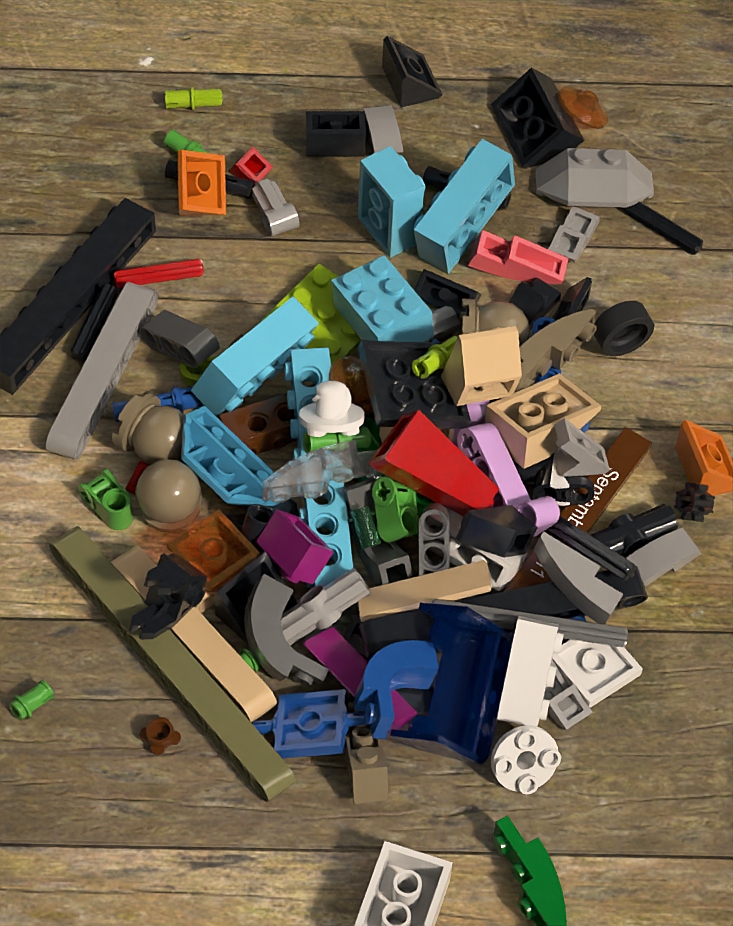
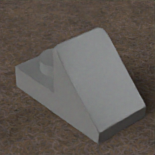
(578, 452)

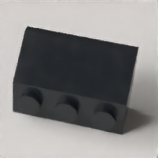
(535, 119)

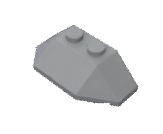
(594, 178)

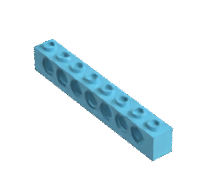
(314, 366)

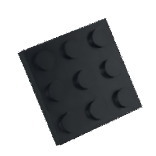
(398, 391)

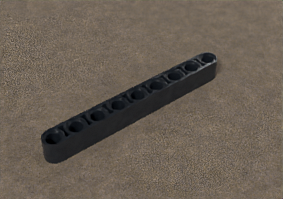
(536, 599)

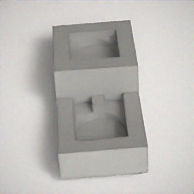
(383, 128)
(574, 234)
(664, 554)
(566, 702)

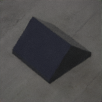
(408, 74)
(234, 593)

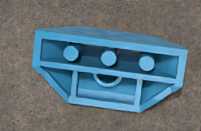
(223, 459)

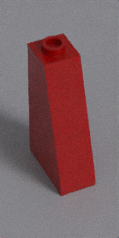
(433, 466)

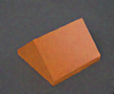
(201, 183)
(705, 458)

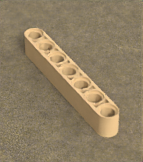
(206, 645)

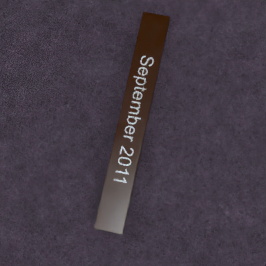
(622, 459)

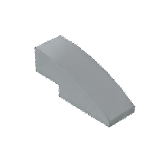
(576, 578)

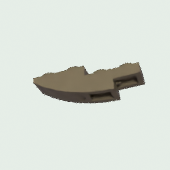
(555, 345)

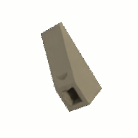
(365, 765)

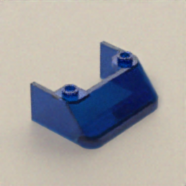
(465, 688)

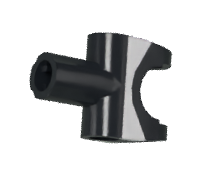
(550, 483)

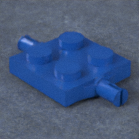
(311, 723)

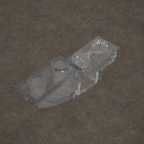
(311, 472)

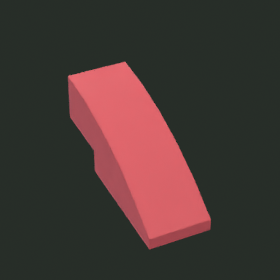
(517, 259)

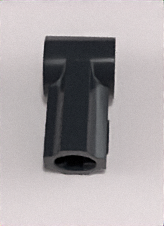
(259, 516)

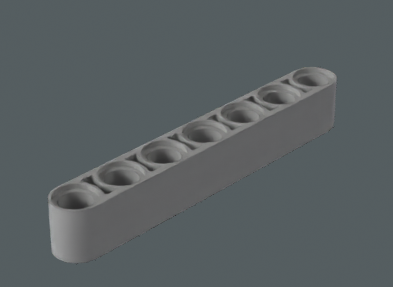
(101, 371)

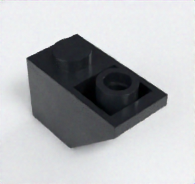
(497, 531)

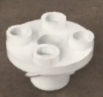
(331, 411)
(525, 758)

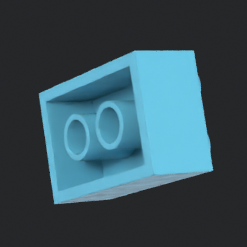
(389, 200)
(382, 304)

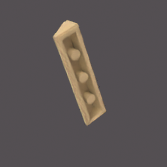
(408, 593)

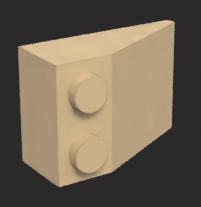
(530, 415)

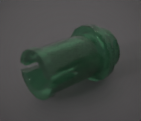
(365, 527)

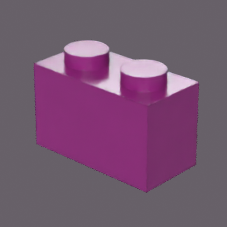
(294, 547)

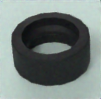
(623, 328)

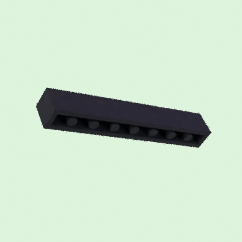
(72, 291)

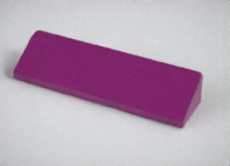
(349, 667)

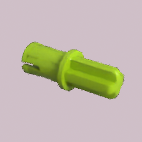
(192, 98)
(434, 359)

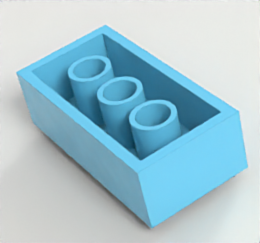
(464, 205)
(255, 358)

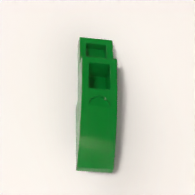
(541, 893)

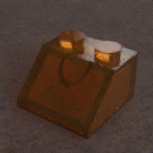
(214, 549)

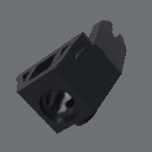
(172, 593)

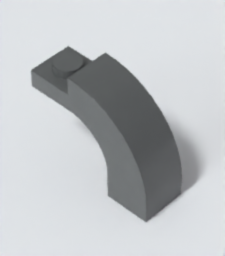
(384, 561)
(266, 636)

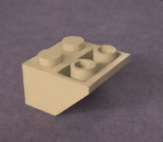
(483, 366)

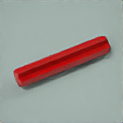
(159, 272)

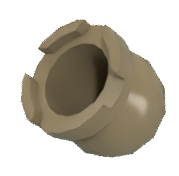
(491, 316)
(150, 429)
(169, 496)

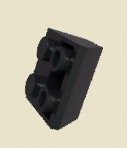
(335, 133)

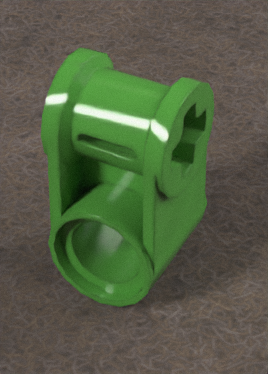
(104, 496)
(396, 511)

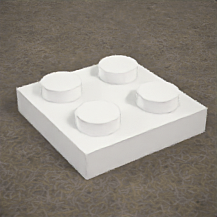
(596, 668)

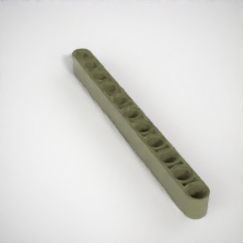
(174, 667)

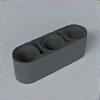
(179, 338)
(434, 537)

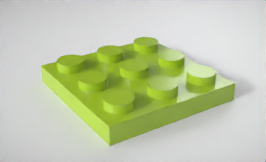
(317, 298)

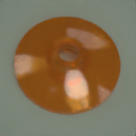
(583, 107)
(350, 372)

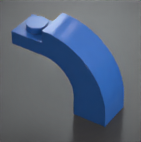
(391, 668)

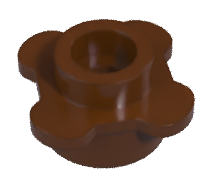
(160, 726)

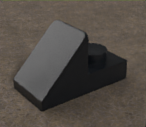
(535, 299)

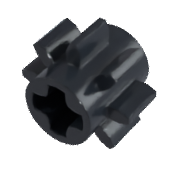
(694, 502)

